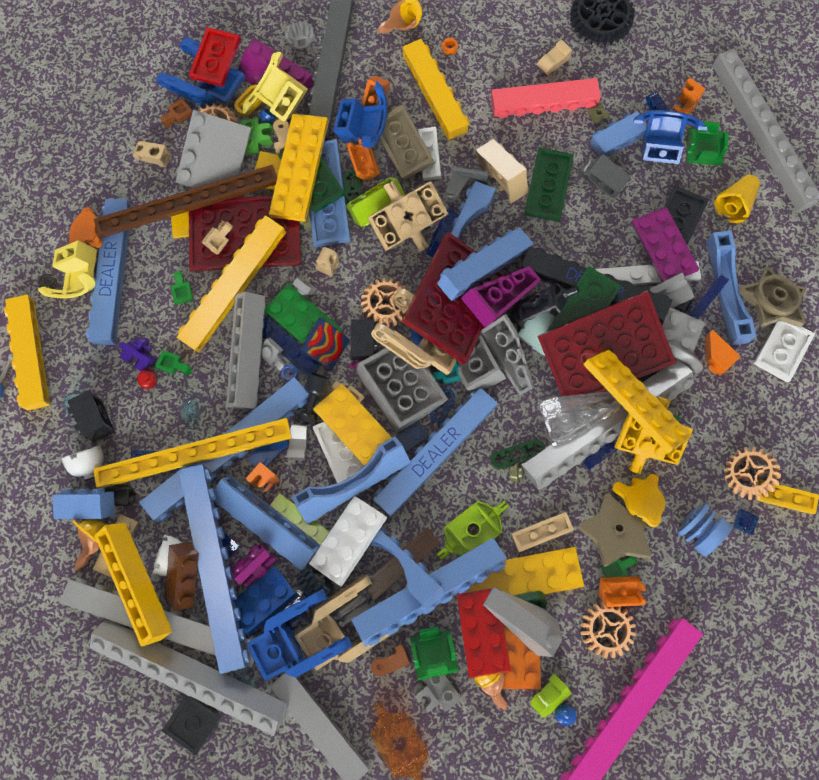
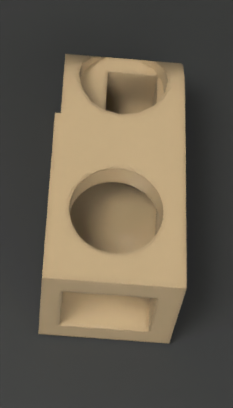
(555, 58)
(281, 131)
(152, 153)
(327, 261)

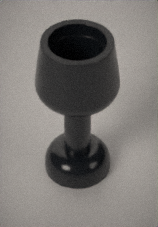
(316, 386)

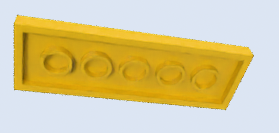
(299, 167)
(638, 401)
(538, 572)

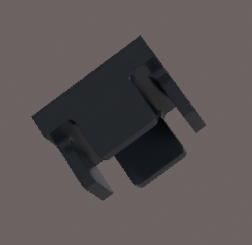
(192, 724)

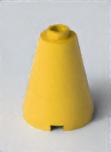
(738, 199)

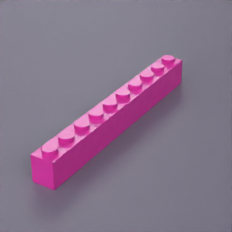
(635, 702)

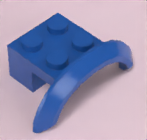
(362, 122)
(665, 134)

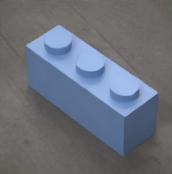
(618, 135)
(83, 504)

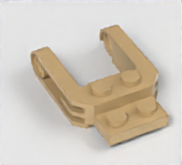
(417, 356)
(325, 629)

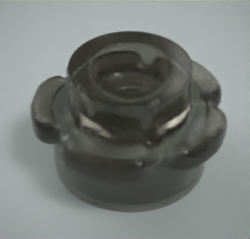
(43, 279)

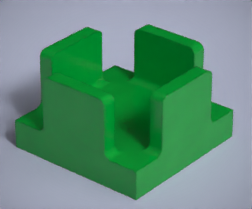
(706, 146)
(433, 653)

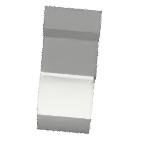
(298, 443)

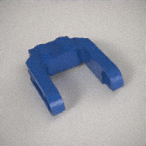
(205, 92)
(278, 650)

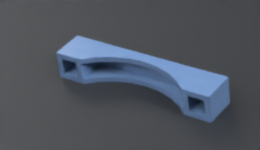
(477, 203)
(736, 317)
(319, 500)
(420, 584)

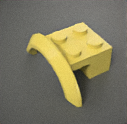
(277, 91)
(78, 263)

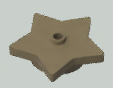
(775, 299)
(616, 532)

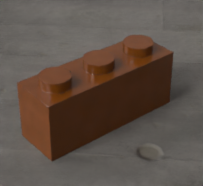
(181, 576)

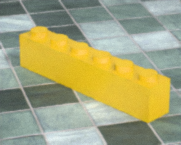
(435, 89)
(27, 352)
(133, 583)

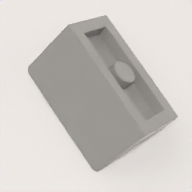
(676, 289)

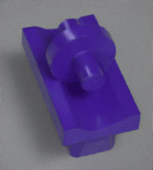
(139, 350)

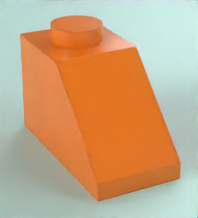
(370, 96)
(719, 354)

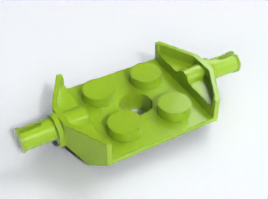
(457, 535)

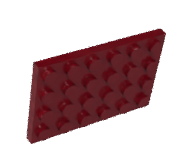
(242, 215)
(435, 316)
(625, 328)

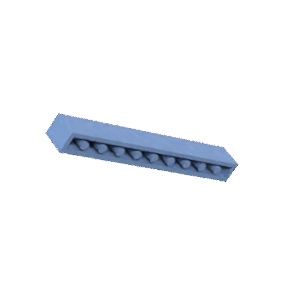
(276, 407)
(213, 569)

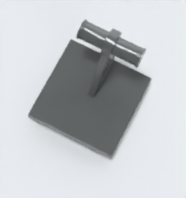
(460, 176)

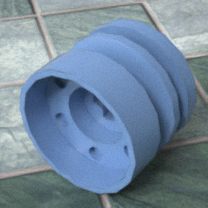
(708, 532)

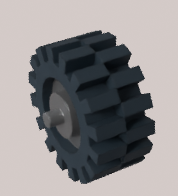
(313, 581)

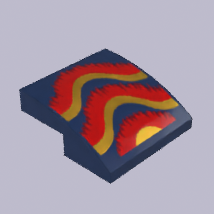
(324, 344)

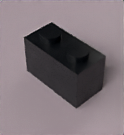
(361, 339)

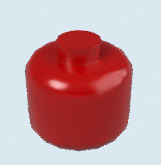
(147, 379)

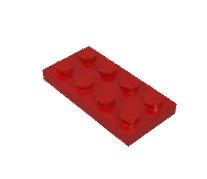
(482, 636)

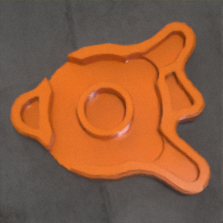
(84, 229)

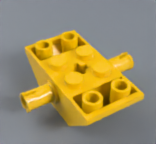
(636, 440)

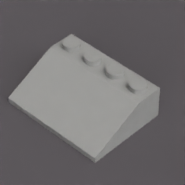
(212, 150)
(400, 389)

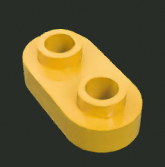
(239, 102)

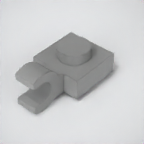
(272, 354)

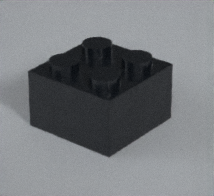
(90, 416)

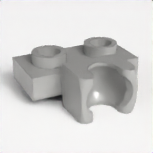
(439, 692)

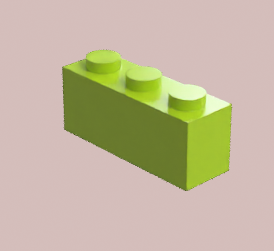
(371, 202)

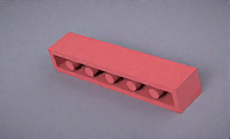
(545, 97)

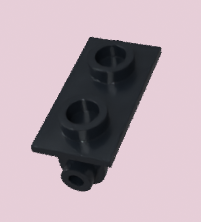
(123, 495)
(353, 608)

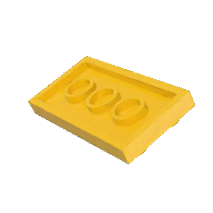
(352, 423)

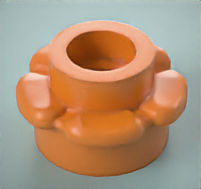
(449, 42)

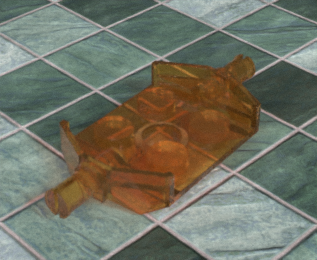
(401, 762)

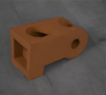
(383, 666)

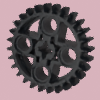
(604, 17)

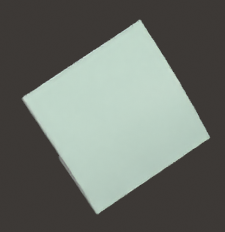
(534, 328)

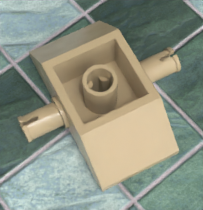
(422, 207)

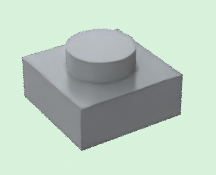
(304, 287)

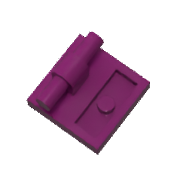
(253, 566)

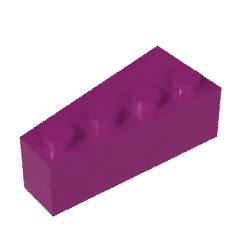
(495, 297)

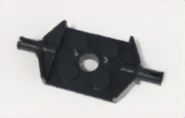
(540, 303)

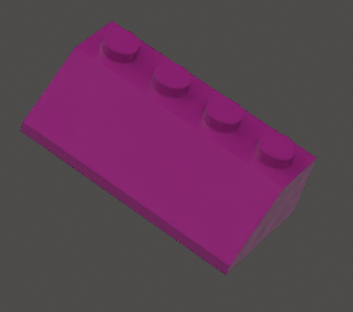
(257, 59)

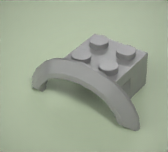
(682, 335)

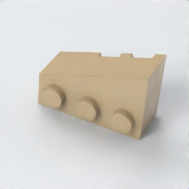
(504, 169)

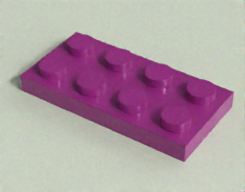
(664, 244)

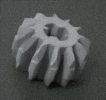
(300, 35)

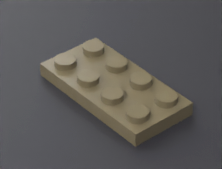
(405, 144)

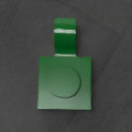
(181, 290)
(170, 363)
(618, 568)

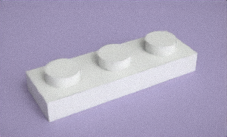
(430, 138)

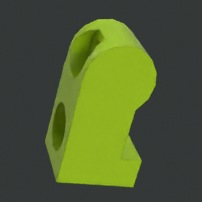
(550, 696)

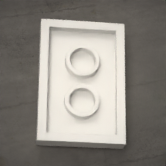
(784, 350)

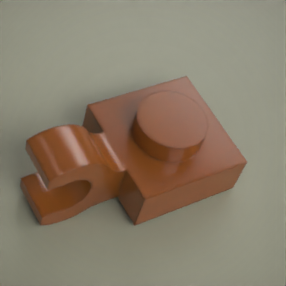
(177, 111)

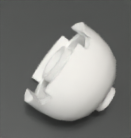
(84, 462)
(161, 561)

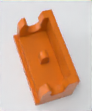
(690, 96)
(363, 161)
(261, 476)
(621, 591)

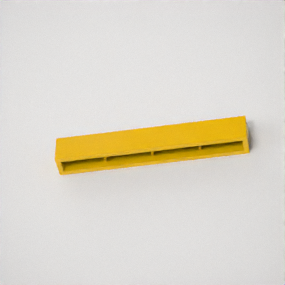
(234, 280)

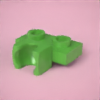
(258, 135)

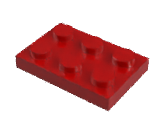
(214, 56)

